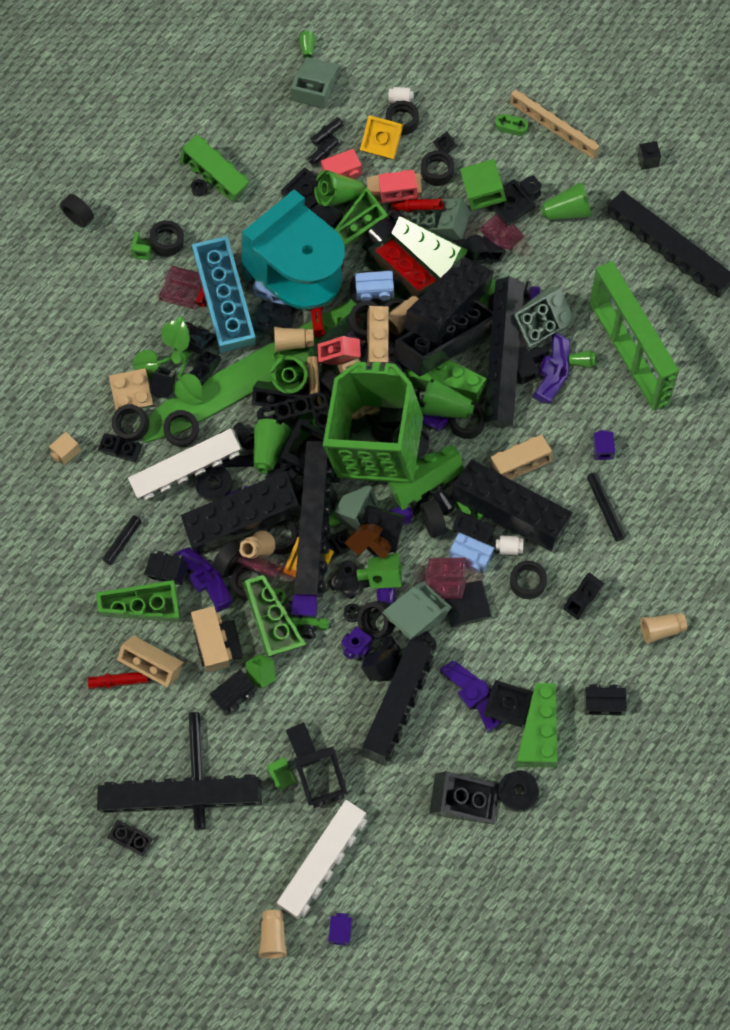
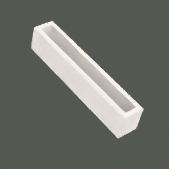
(184, 464)
(322, 859)

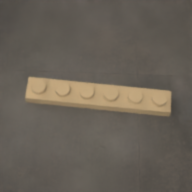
(554, 124)

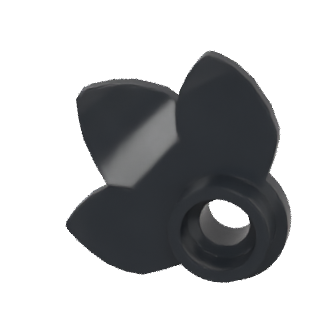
(348, 582)

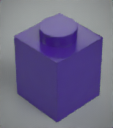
(603, 445)
(303, 606)
(340, 929)

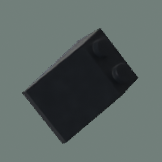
(464, 798)

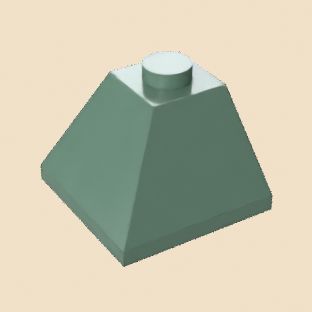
(353, 506)

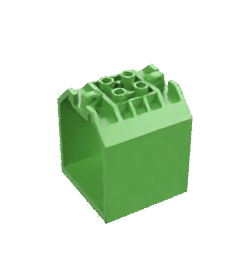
(367, 459)

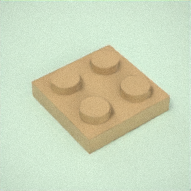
(131, 388)

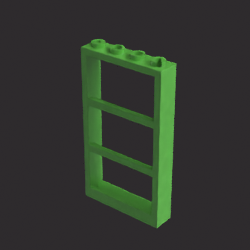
(611, 283)

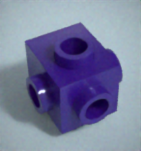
(356, 644)

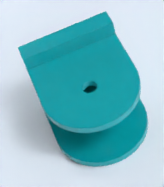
(294, 254)

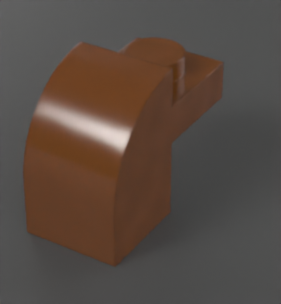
(368, 536)

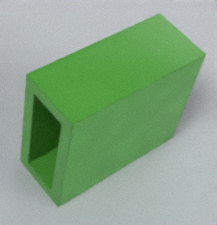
(483, 184)

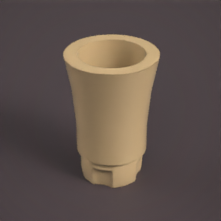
(397, 316)
(292, 338)
(259, 545)
(662, 626)
(272, 935)

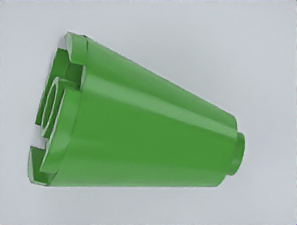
(336, 188)
(568, 204)
(289, 374)
(445, 402)
(269, 443)

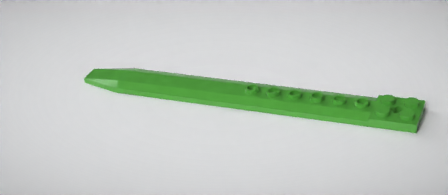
(238, 380)

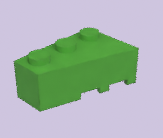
(360, 218)

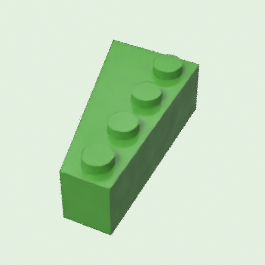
(454, 376)
(429, 473)
(141, 602)

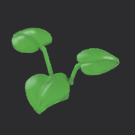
(176, 335)

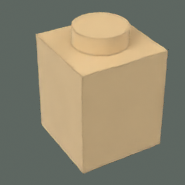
(64, 449)

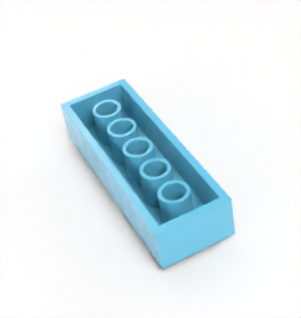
(223, 294)

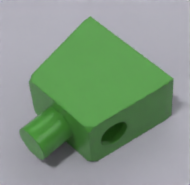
(382, 572)

